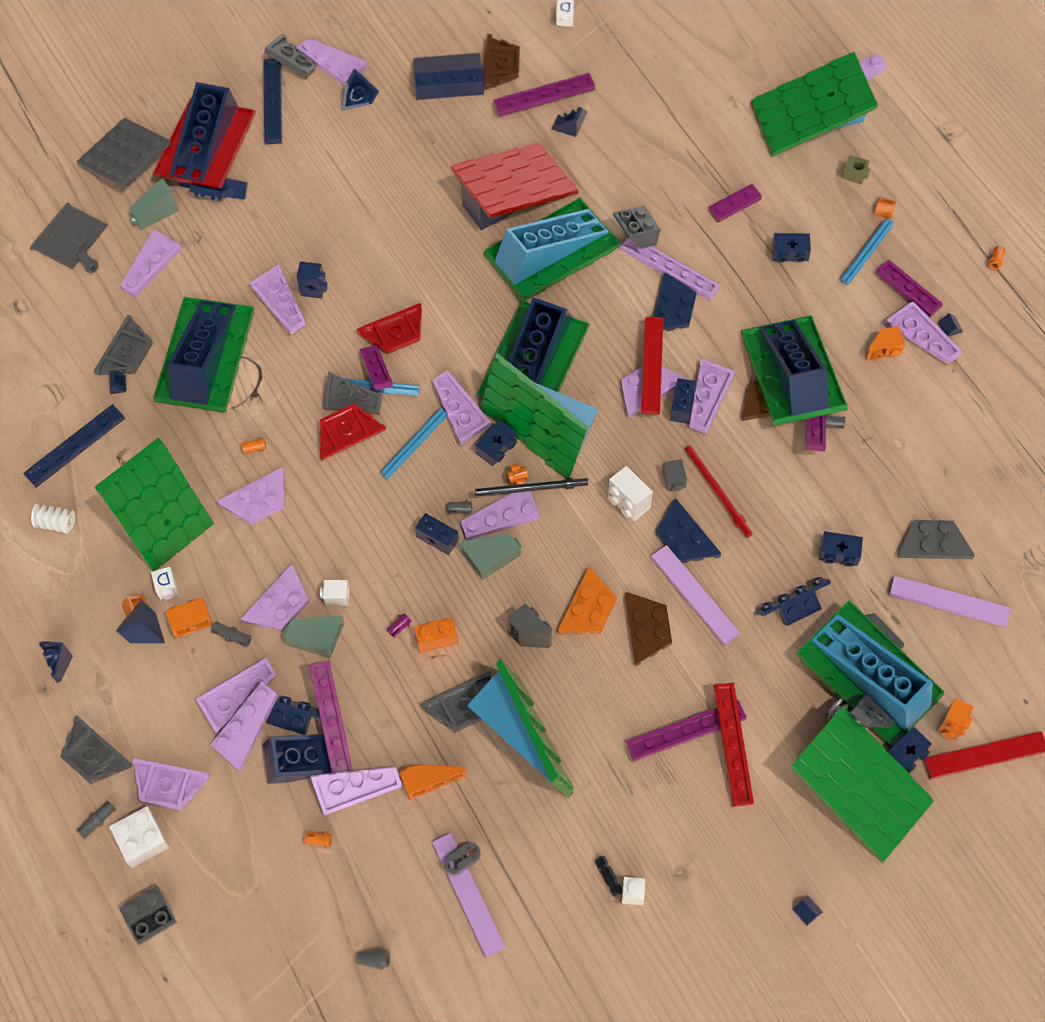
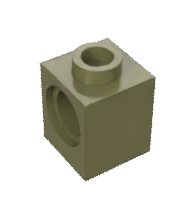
(856, 169)

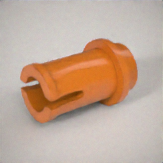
(995, 261)
(254, 445)
(317, 838)

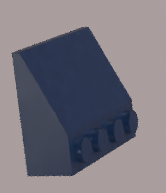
(448, 76)

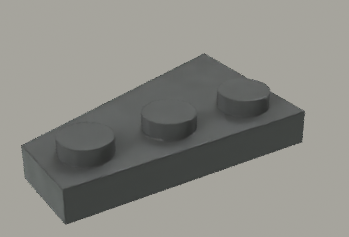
(289, 56)
(343, 393)
(871, 714)

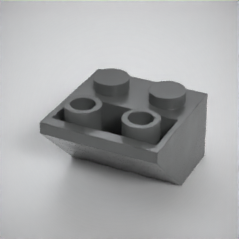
(638, 226)
(529, 629)
(148, 915)

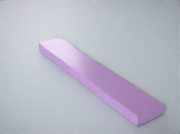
(664, 264)
(695, 595)
(950, 601)
(470, 899)

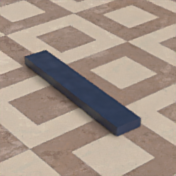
(272, 102)
(74, 445)

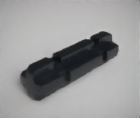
(608, 875)

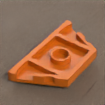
(589, 607)

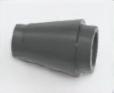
(374, 958)

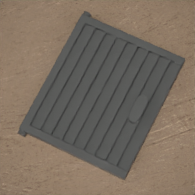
(68, 235)

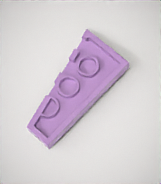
(924, 332)
(710, 391)
(226, 699)

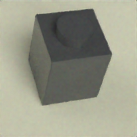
(674, 475)

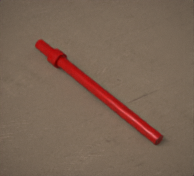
(738, 519)

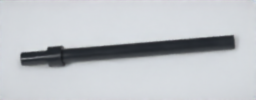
(567, 483)

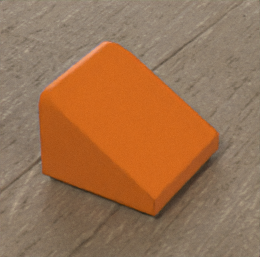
(885, 207)
(131, 602)

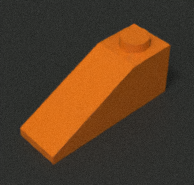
(426, 778)

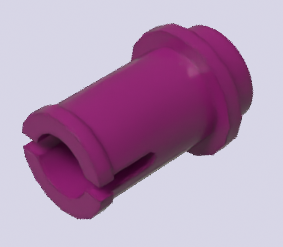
(396, 627)

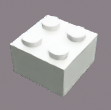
(629, 494)
(139, 837)

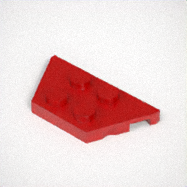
(394, 330)
(346, 429)

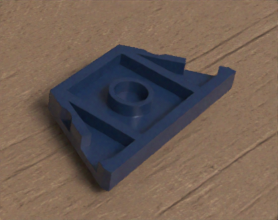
(675, 304)
(685, 536)

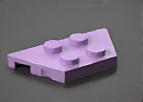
(632, 388)
(257, 499)
(279, 603)
(166, 784)

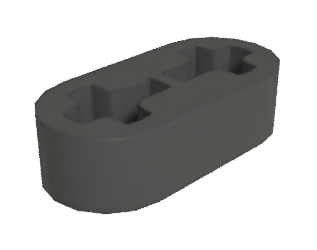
(465, 863)

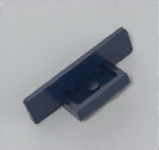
(230, 188)
(796, 604)
(292, 715)

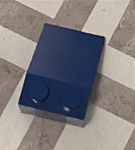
(295, 758)

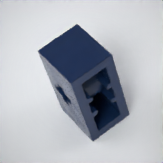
(791, 247)
(311, 280)
(682, 401)
(496, 443)
(436, 534)
(849, 544)
(916, 744)

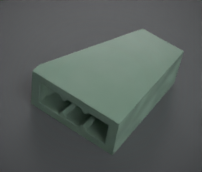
(153, 206)
(491, 553)
(314, 634)

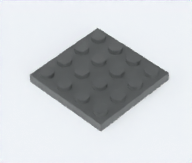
(123, 153)

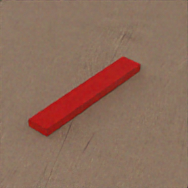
(652, 366)
(733, 745)
(985, 755)

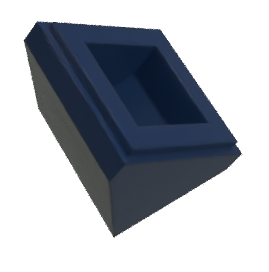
(950, 325)
(117, 382)
(807, 910)

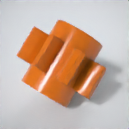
(517, 474)

